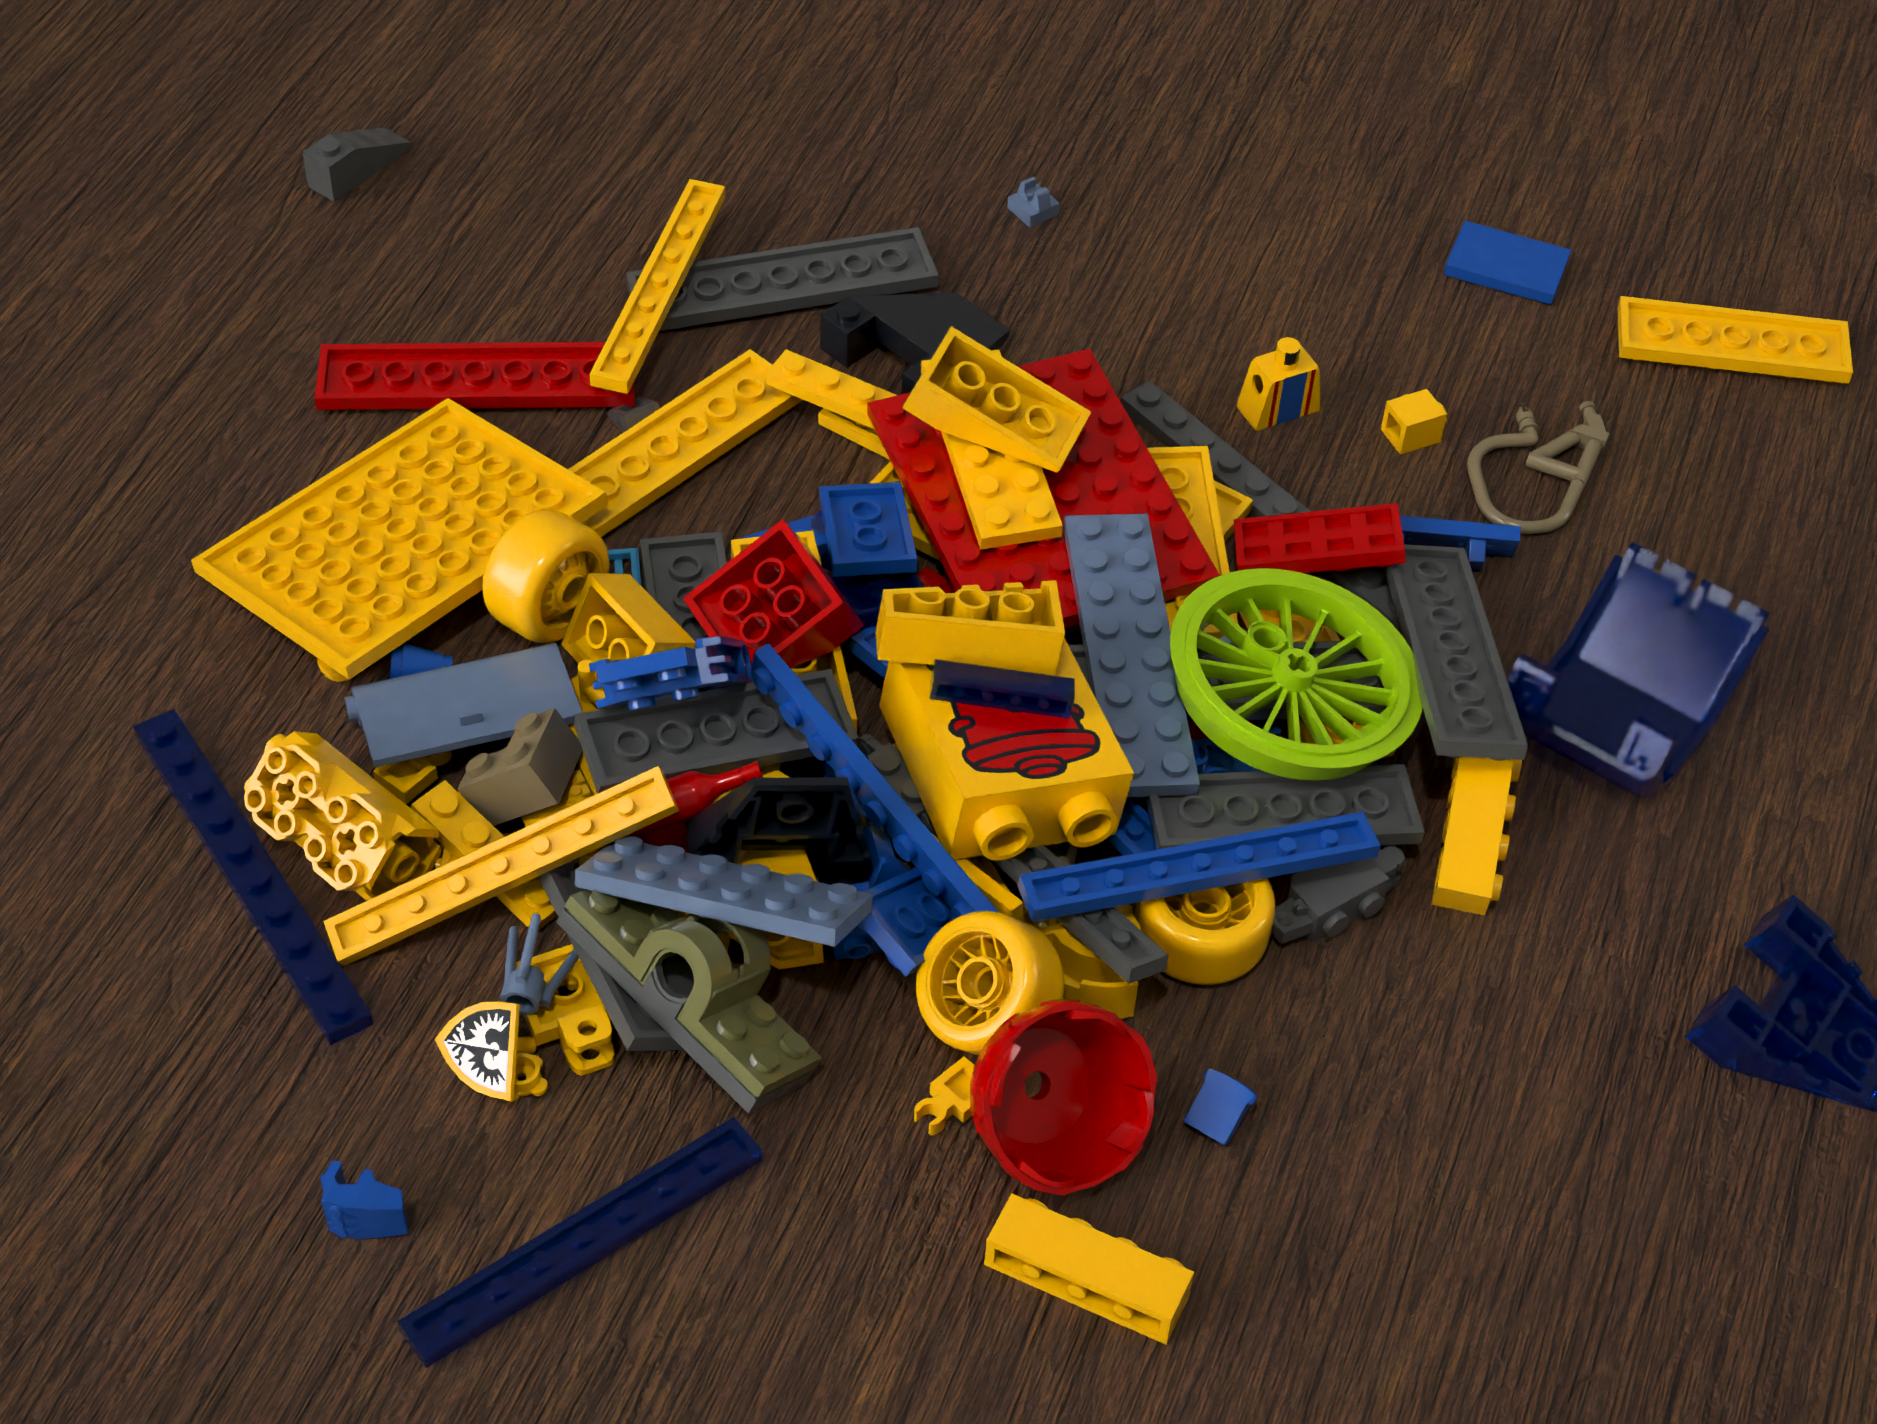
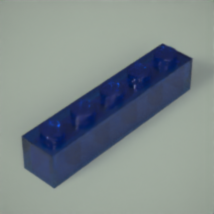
(1002, 688)

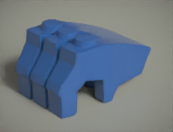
(362, 1208)

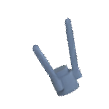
(526, 983)

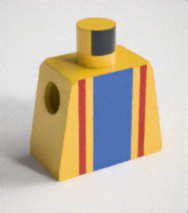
(1280, 386)

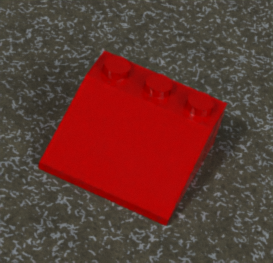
(775, 597)

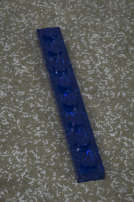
(578, 1242)

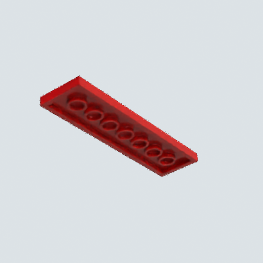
(465, 373)

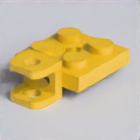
(574, 1019)

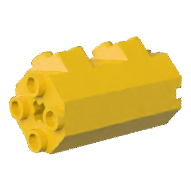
(339, 815)

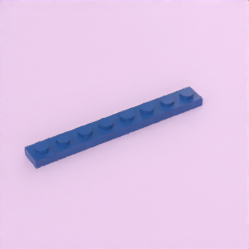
(880, 800)
(1197, 866)

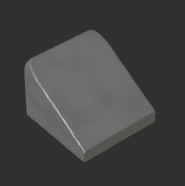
(626, 417)

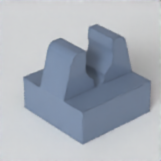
(1033, 203)

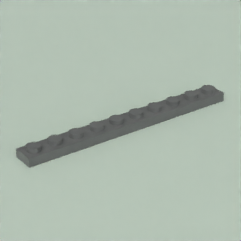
(1179, 428)

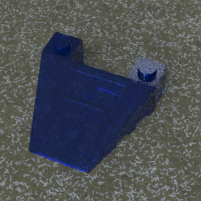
(1813, 1023)

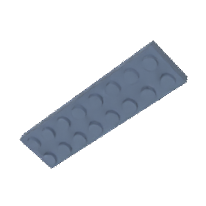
(1129, 649)

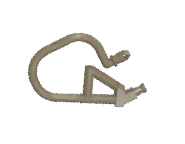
(1587, 436)

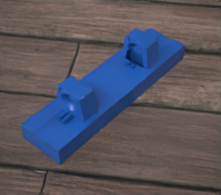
(1475, 537)

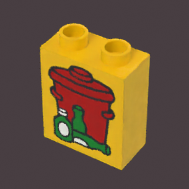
(1007, 775)

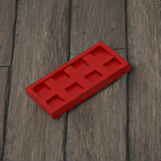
(1321, 540)

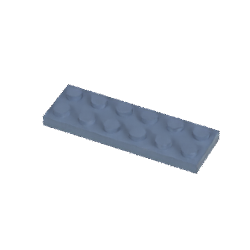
(725, 890)

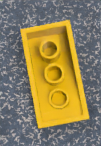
(995, 404)

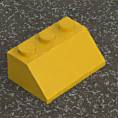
(620, 622)

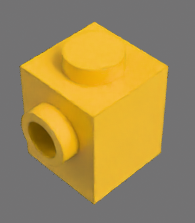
(1413, 421)

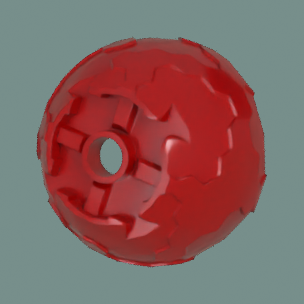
(1090, 1102)

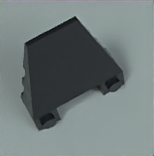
(906, 325)
(788, 816)

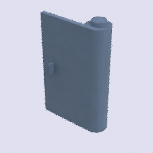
(460, 703)

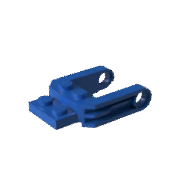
(678, 672)

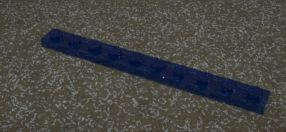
(254, 878)

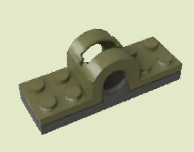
(689, 988)

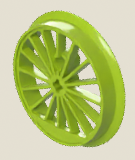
(1276, 670)

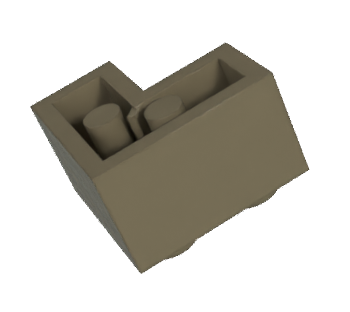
(526, 773)

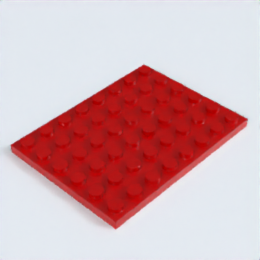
(1102, 475)

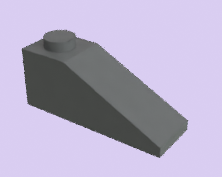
(349, 158)

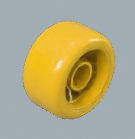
(540, 573)
(1211, 931)
(982, 974)

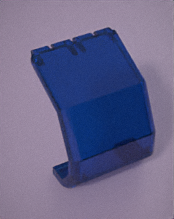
(1639, 672)

